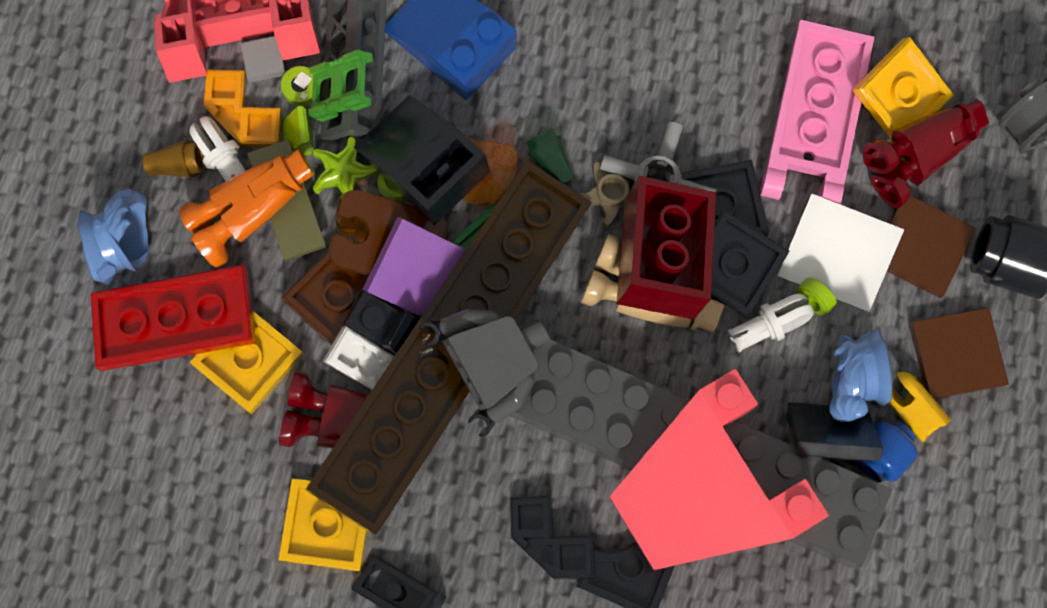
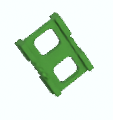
(339, 99)

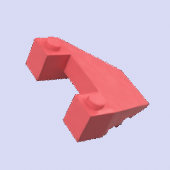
(192, 25)
(696, 492)

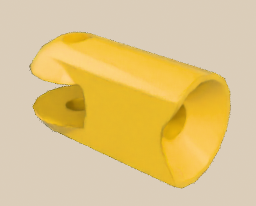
(919, 409)

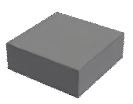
(262, 59)

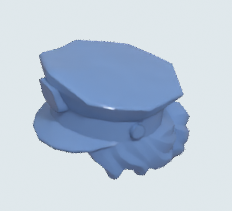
(115, 236)
(860, 376)

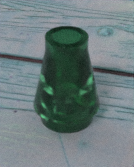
(550, 155)

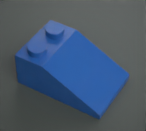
(454, 40)

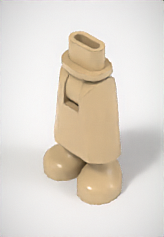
(602, 288)

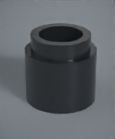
(1012, 255)

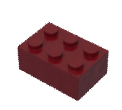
(667, 248)

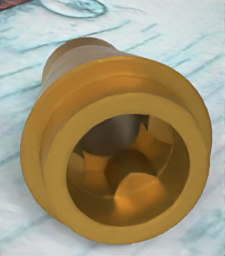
(177, 160)

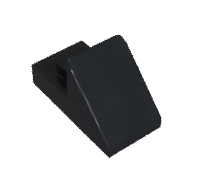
(380, 322)

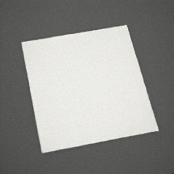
(841, 251)

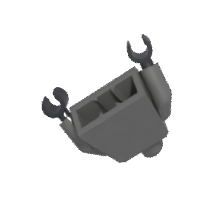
(491, 358)

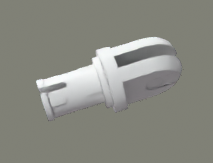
(223, 155)
(772, 321)

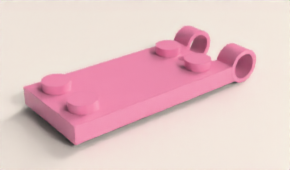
(818, 108)

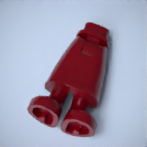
(925, 149)
(338, 410)

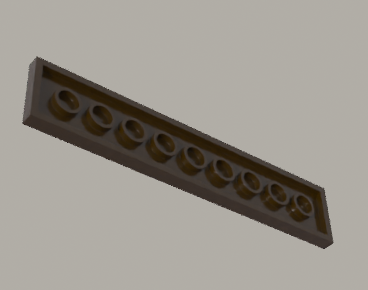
(421, 384)

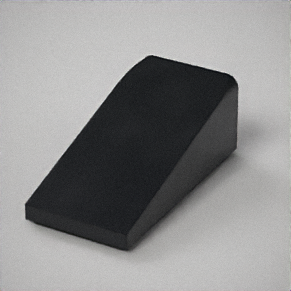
(395, 588)

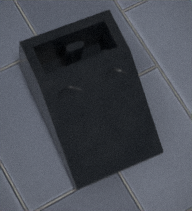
(424, 158)

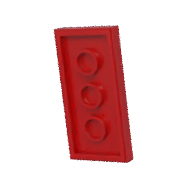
(172, 318)

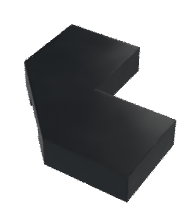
(559, 556)

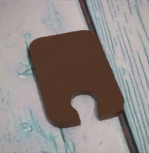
(379, 217)

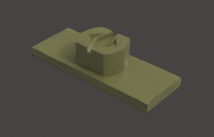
(296, 221)

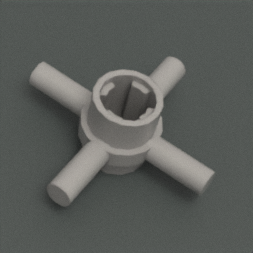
(663, 161)

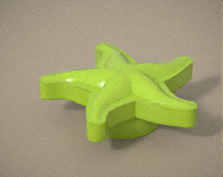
(341, 169)

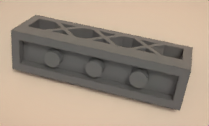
(364, 30)

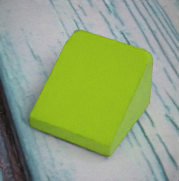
(298, 131)

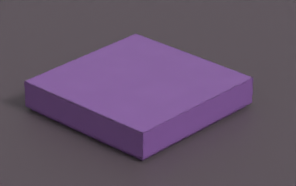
(412, 267)

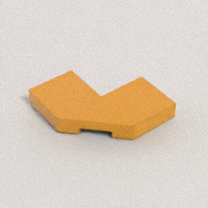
(246, 125)

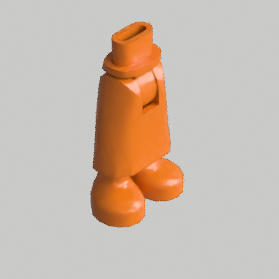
(244, 203)

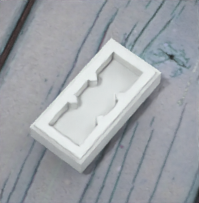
(358, 358)

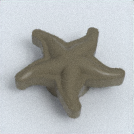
(608, 193)

